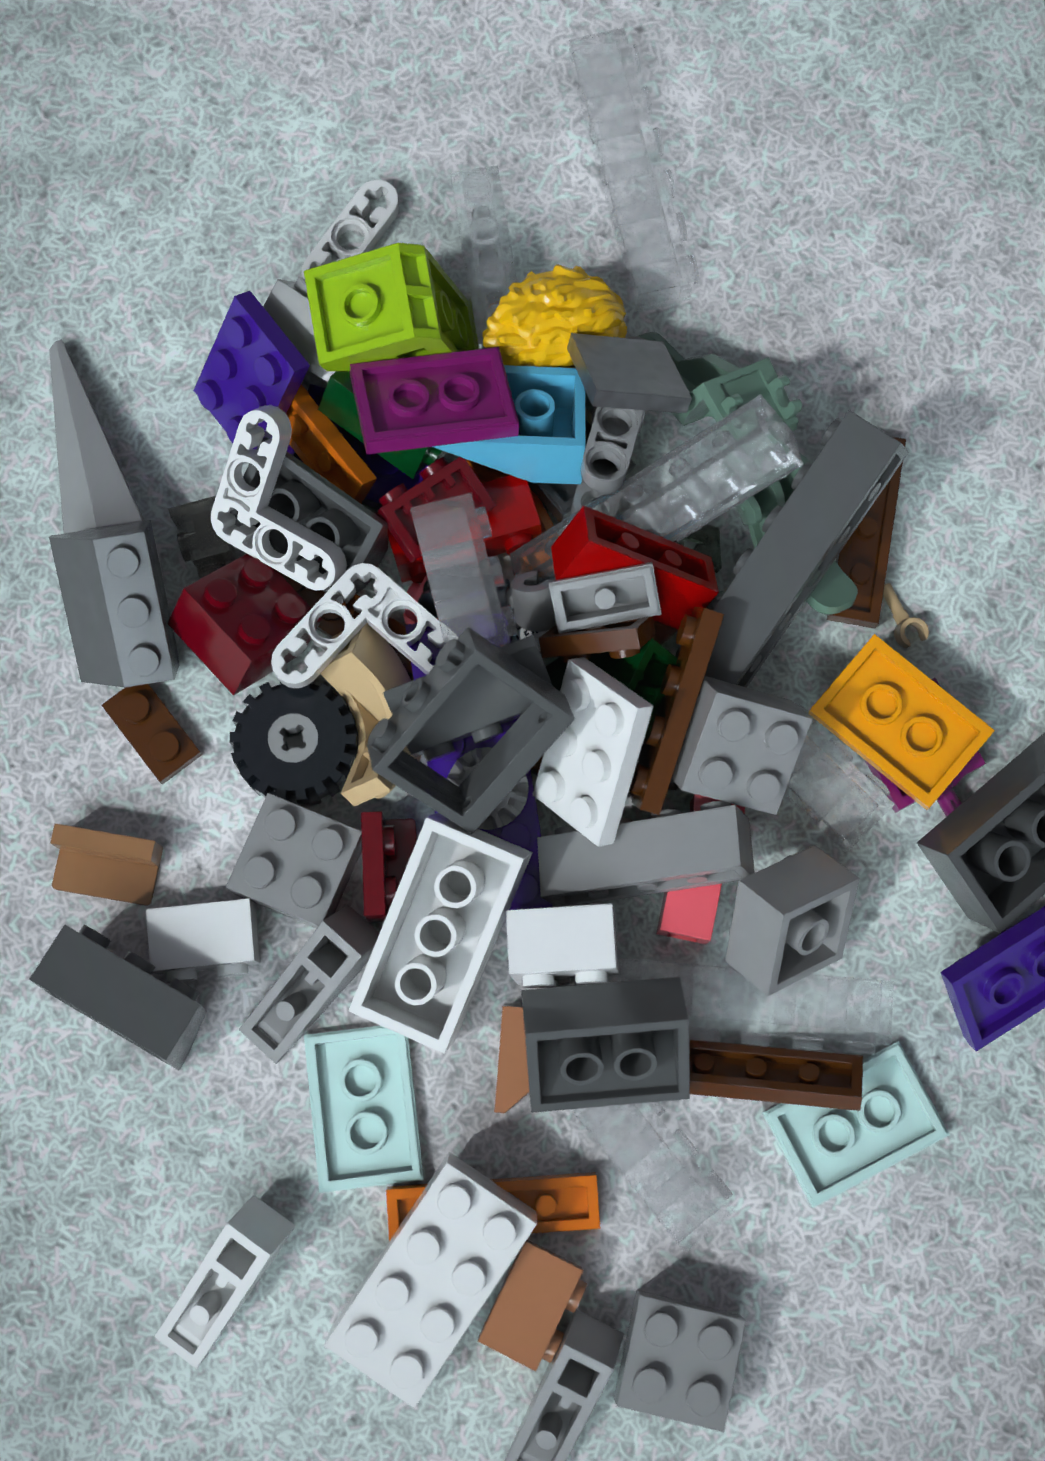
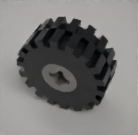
(315, 759)

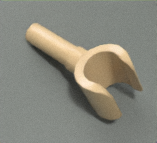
(902, 618)

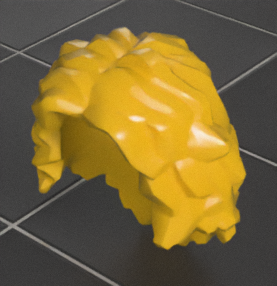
(543, 311)

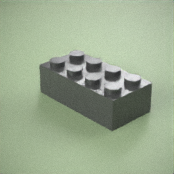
(995, 843)

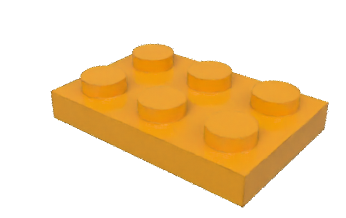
(901, 722)

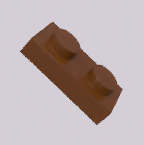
(619, 639)
(152, 731)

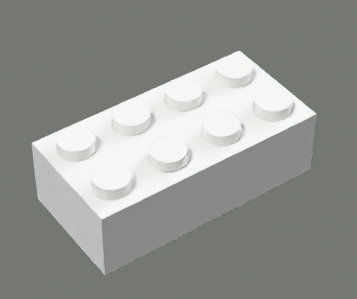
(439, 932)
(431, 1279)

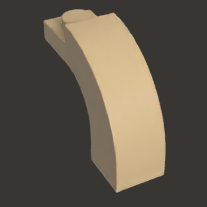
(361, 676)

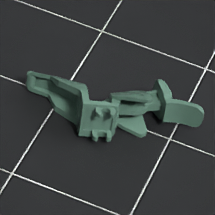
(721, 389)

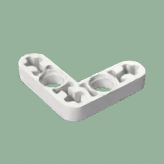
(346, 221)
(253, 505)
(372, 611)

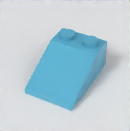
(550, 428)

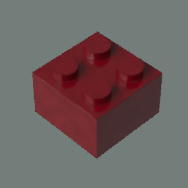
(238, 620)

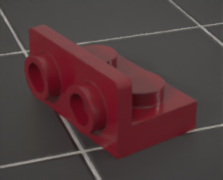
(439, 482)
(385, 856)

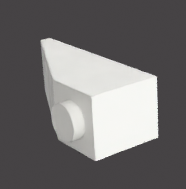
(224, 1279)

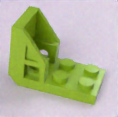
(386, 308)

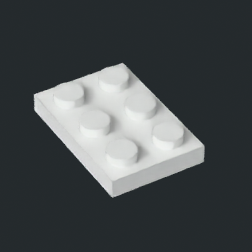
(595, 758)

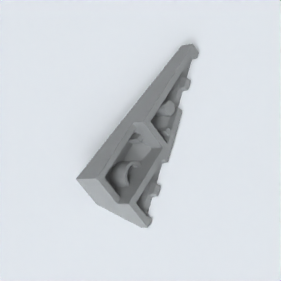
(89, 474)

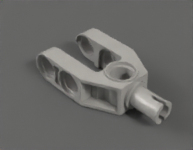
(612, 439)

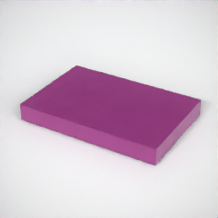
(433, 400)

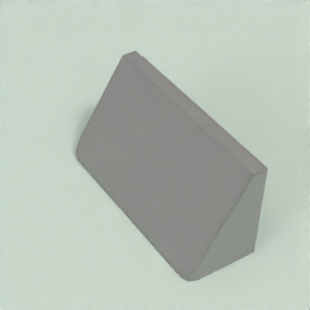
(605, 597)

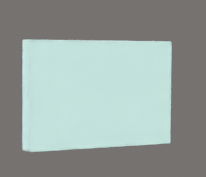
(363, 1108)
(844, 1147)

